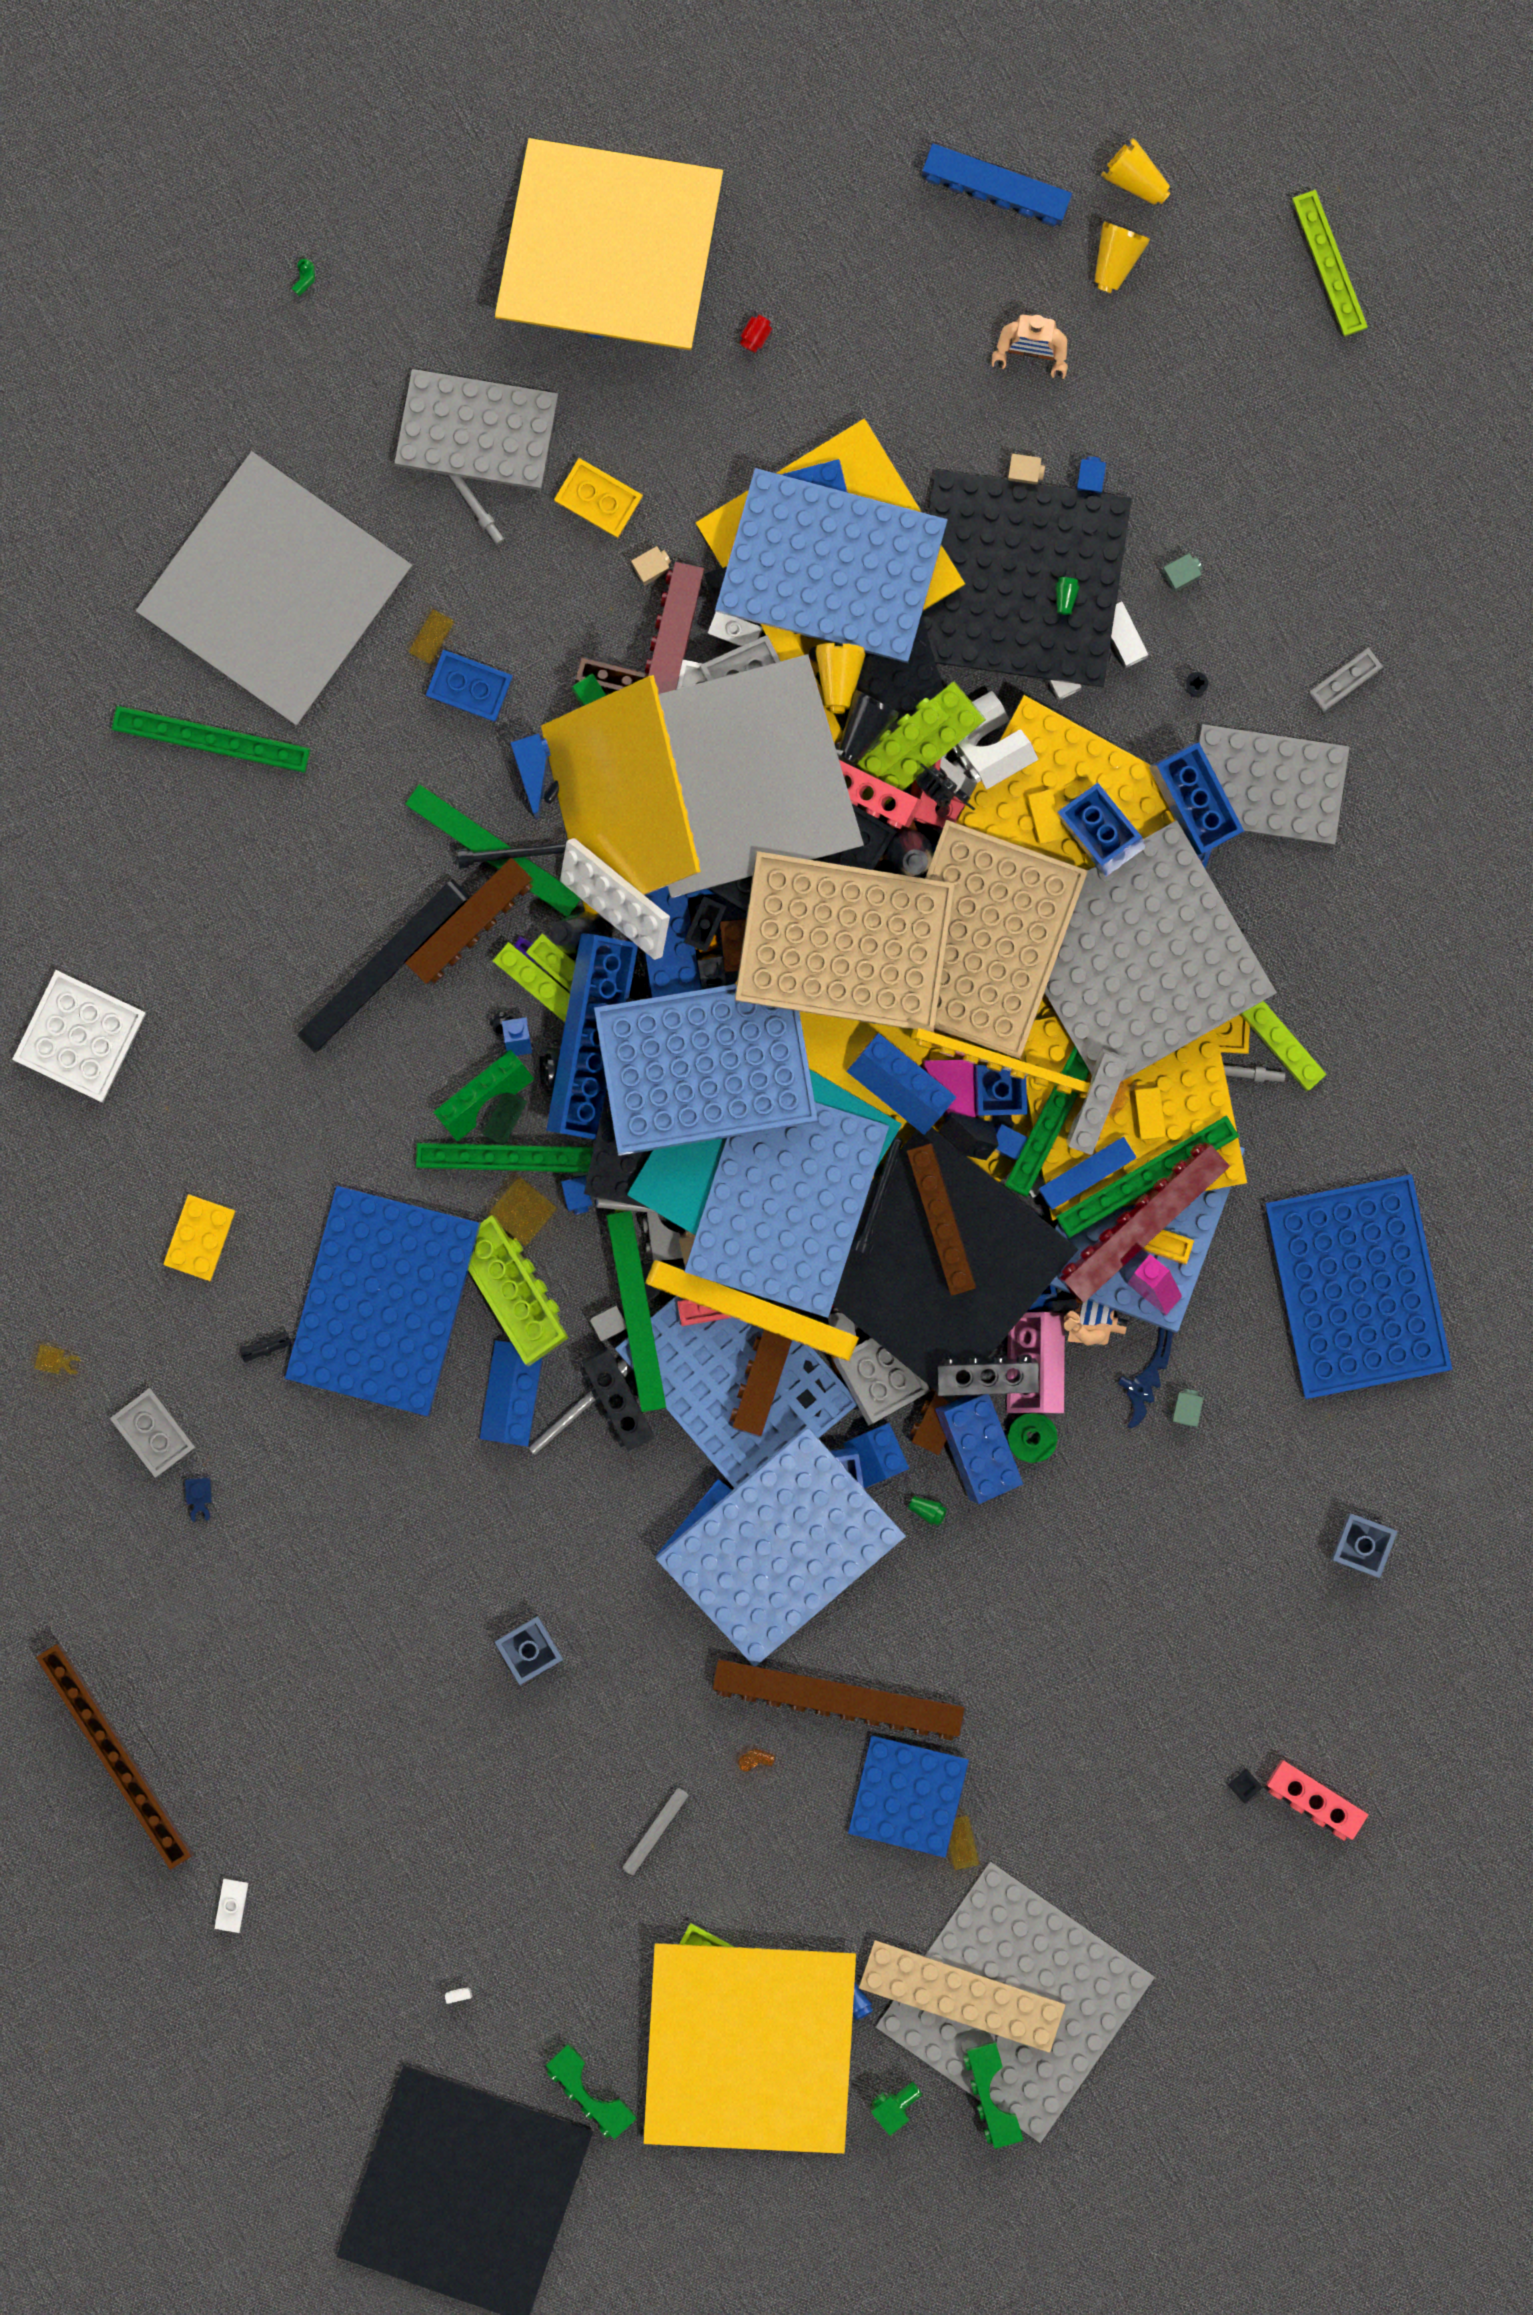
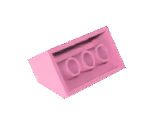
(1043, 1338)

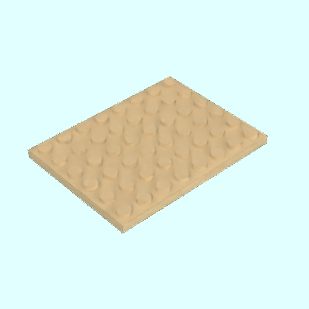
(1001, 935)
(844, 942)

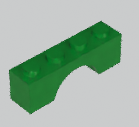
(461, 1110)
(612, 2115)
(1002, 2126)

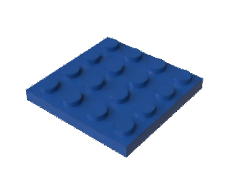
(908, 1796)

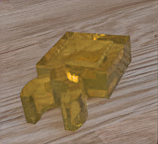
(1120, 1099)
(52, 1359)

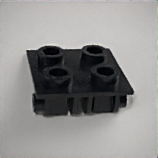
(940, 789)

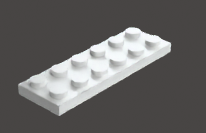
(614, 898)

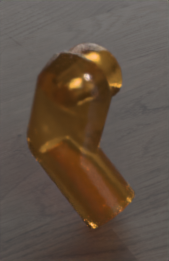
(755, 1757)

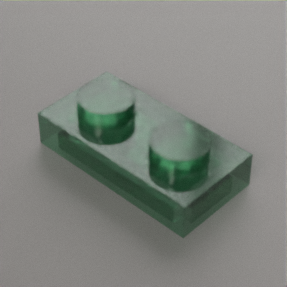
(505, 1118)

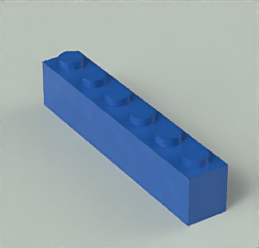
(996, 184)

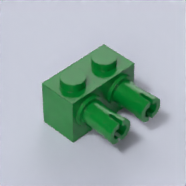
(891, 2108)

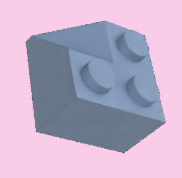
(1364, 1545)
(529, 1650)

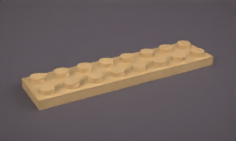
(962, 1996)

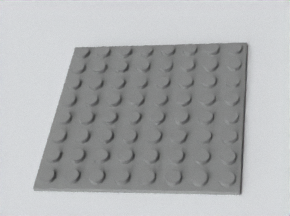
(274, 588)
(757, 771)
(1152, 958)
(1033, 1946)

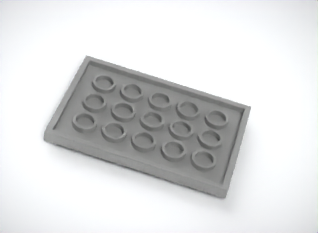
(476, 429)
(1279, 782)

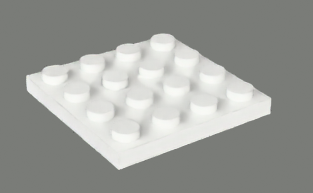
(79, 1036)

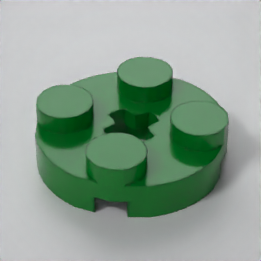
(1030, 1452)

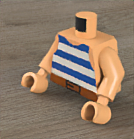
(1034, 338)
(1092, 1323)

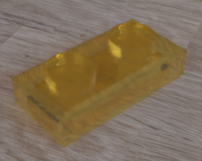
(431, 637)
(963, 1844)

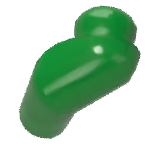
(307, 276)

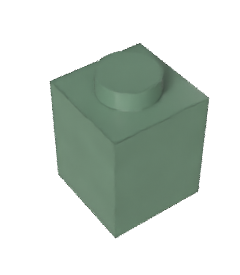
(1182, 572)
(1187, 1408)

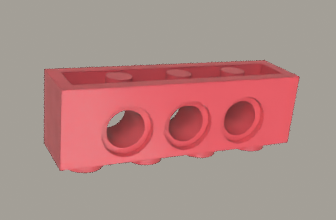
(906, 804)
(927, 815)
(1352, 1816)

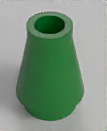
(1066, 594)
(928, 1510)

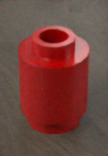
(755, 333)

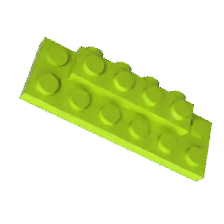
(920, 739)
(515, 1293)

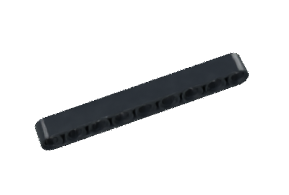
(383, 966)

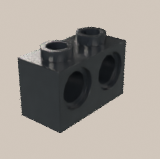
(711, 970)

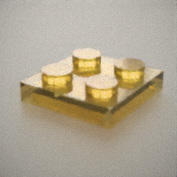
(522, 1211)

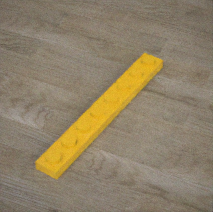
(997, 1062)

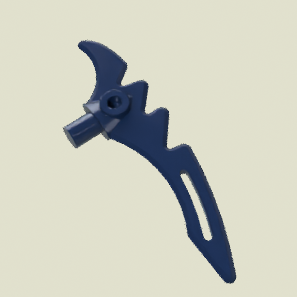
(1140, 1388)

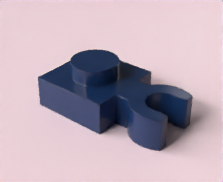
(198, 1493)

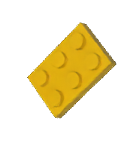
(598, 498)
(199, 1237)

